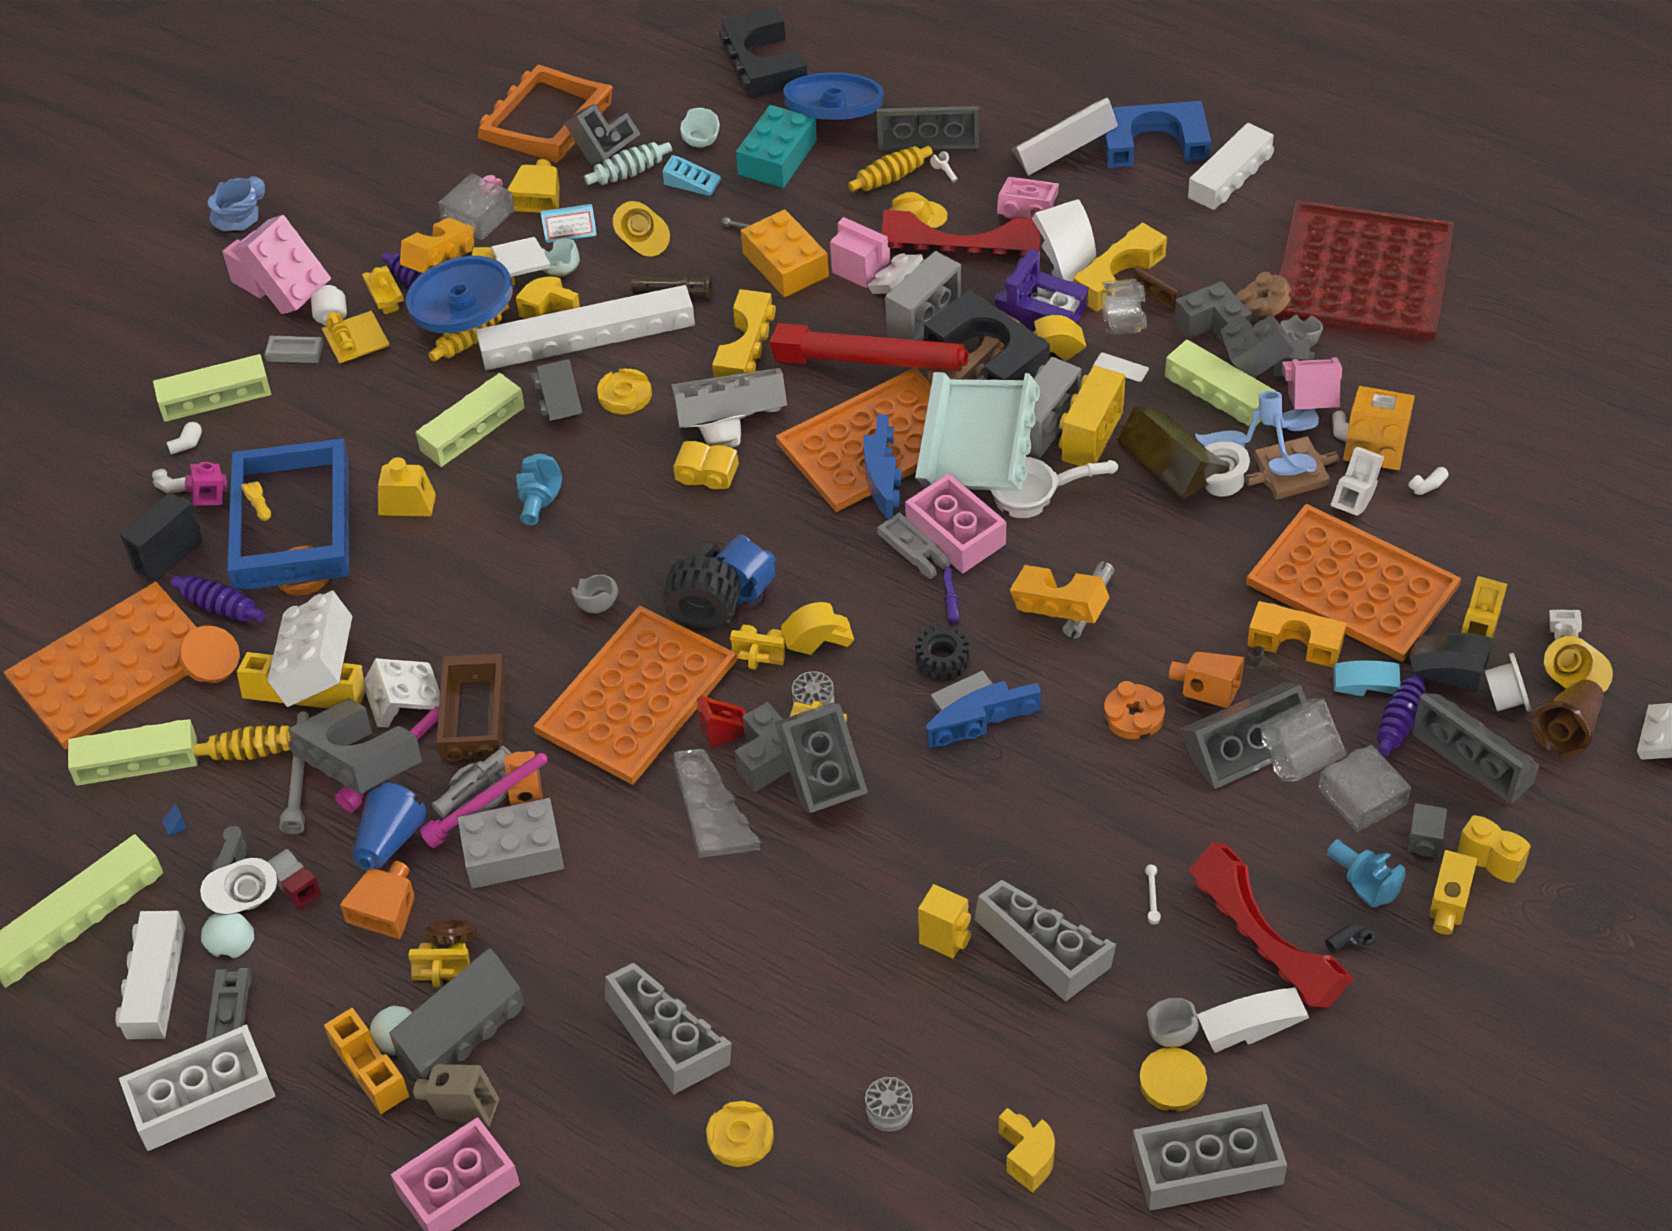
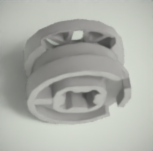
(812, 690)
(888, 1106)

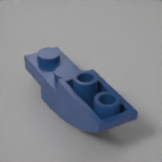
(881, 467)
(970, 714)

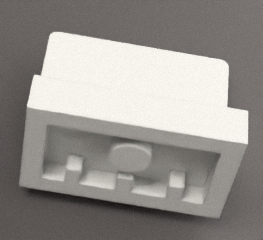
(397, 685)

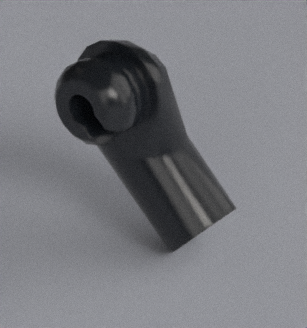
(1351, 935)

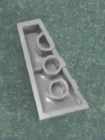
(728, 396)
(1042, 940)
(668, 1035)

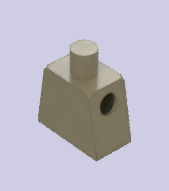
(459, 1093)

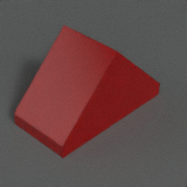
(720, 720)

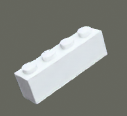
(1231, 166)
(151, 975)

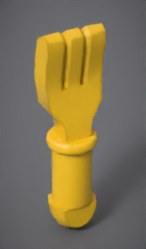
(254, 493)

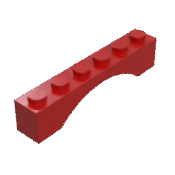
(906, 228)
(1227, 880)

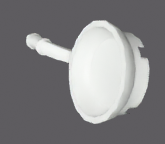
(1041, 485)

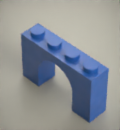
(1182, 120)

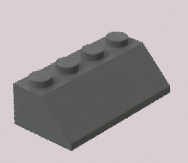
(928, 126)
(1230, 740)
(1473, 747)
(457, 1017)

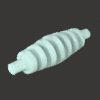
(628, 162)

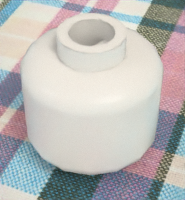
(327, 300)

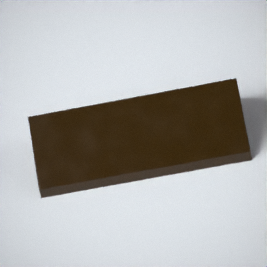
(1169, 451)

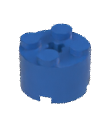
(752, 566)

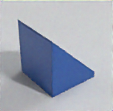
(174, 821)

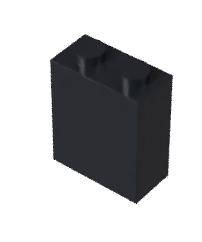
(162, 537)

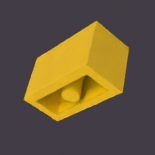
(944, 921)

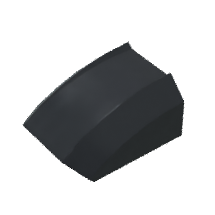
(1452, 658)

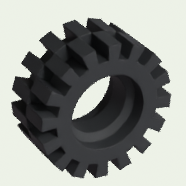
(941, 639)

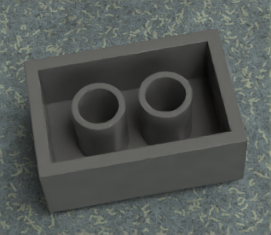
(821, 757)

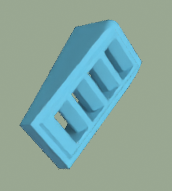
(681, 175)

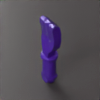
(950, 598)

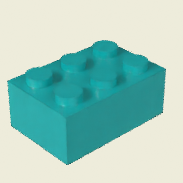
(776, 146)

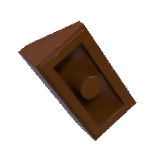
(1157, 289)

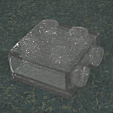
(477, 205)
(1302, 740)
(1364, 787)

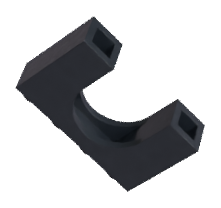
(760, 74)
(975, 317)

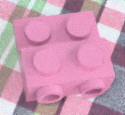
(1025, 197)

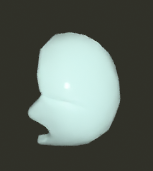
(700, 127)
(562, 258)
(227, 934)
(385, 1022)

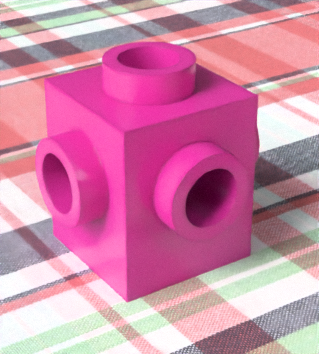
(205, 484)

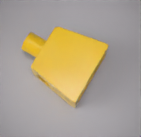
(535, 188)
(404, 490)
(1452, 891)

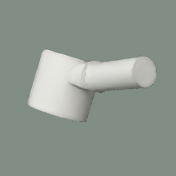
(937, 164)

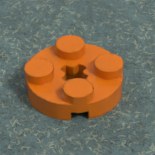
(1134, 696)

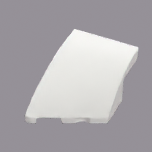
(1067, 238)

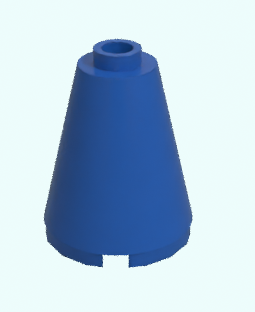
(386, 824)

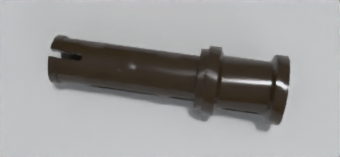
(640, 284)

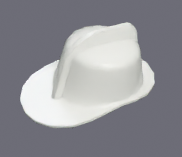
(722, 432)
(239, 886)

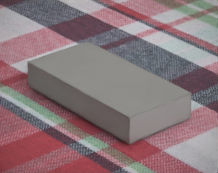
(294, 349)
(950, 694)

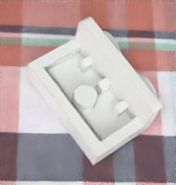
(894, 273)
(1656, 733)

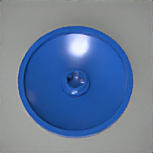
(833, 95)
(459, 294)

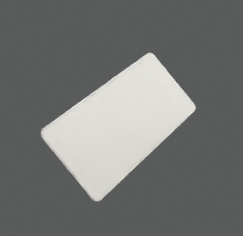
(1130, 369)

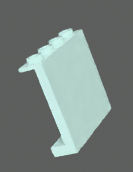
(978, 432)

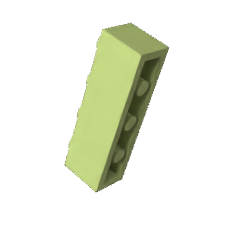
(1215, 381)
(212, 387)
(470, 419)
(132, 752)

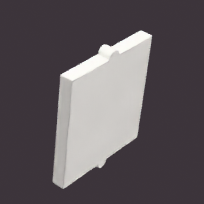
(521, 256)

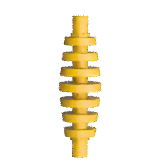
(890, 168)
(457, 342)
(245, 743)

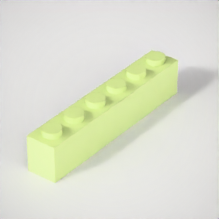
(75, 907)

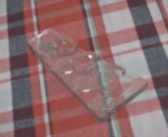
(711, 809)

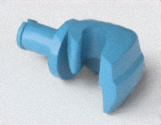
(537, 485)
(1369, 874)

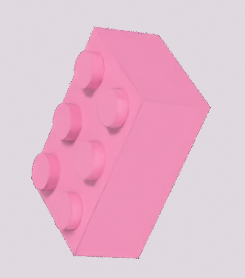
(282, 264)
(957, 522)
(455, 1178)

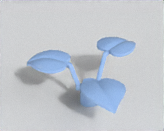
(1271, 414)

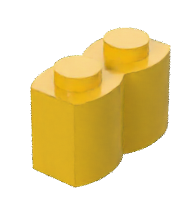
(706, 465)
(1497, 850)

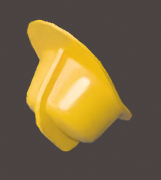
(927, 211)
(641, 228)
(1574, 660)

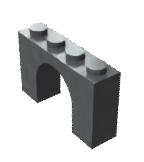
(325, 743)

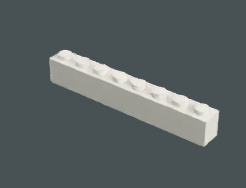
(585, 327)

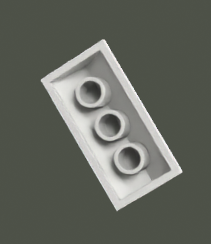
(1066, 136)

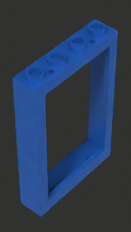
(293, 565)

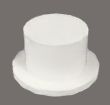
(1238, 461)
(1507, 686)

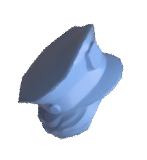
(235, 203)

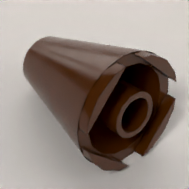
(1568, 719)

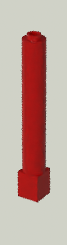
(797, 344)

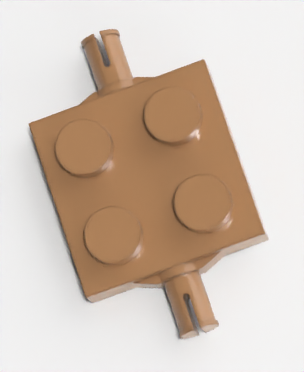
(1290, 485)

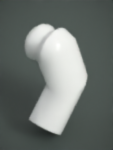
(1340, 425)
(187, 440)
(166, 483)
(1431, 483)

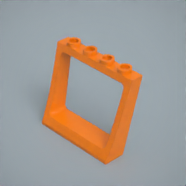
(552, 148)

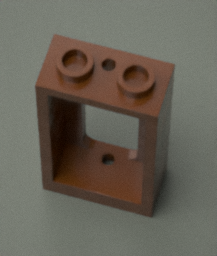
(455, 673)

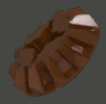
(450, 931)

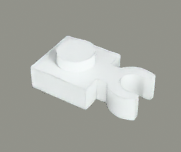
(1565, 622)

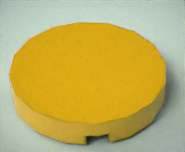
(624, 391)
(1173, 1079)
(740, 1134)

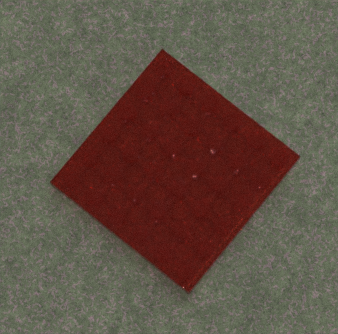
(1366, 269)

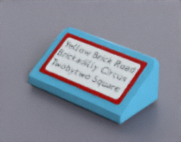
(568, 223)

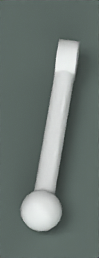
(1153, 916)

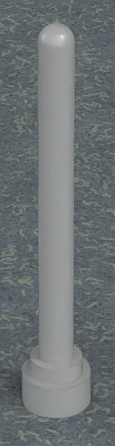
(292, 819)

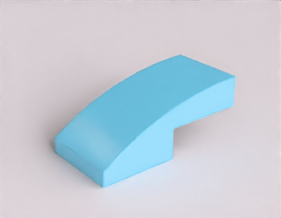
(1358, 676)

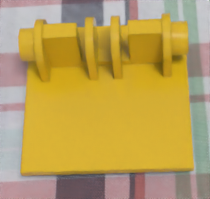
(354, 335)

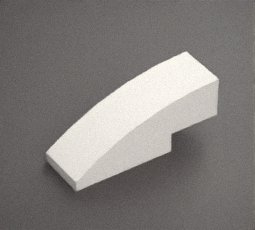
(1252, 1018)

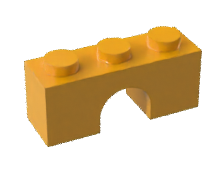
(448, 241)
(1079, 600)
(1276, 623)
(368, 1066)

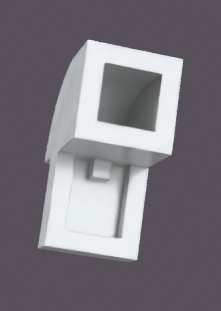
(1359, 483)

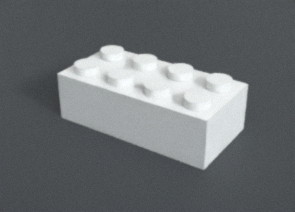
(310, 648)
(196, 1087)

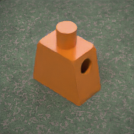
(1209, 677)
(529, 784)
(381, 901)

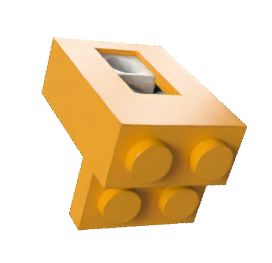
(1379, 424)

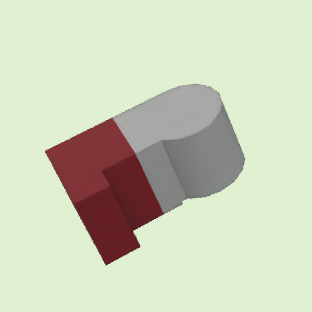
(293, 878)

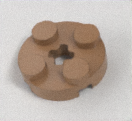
(1272, 287)

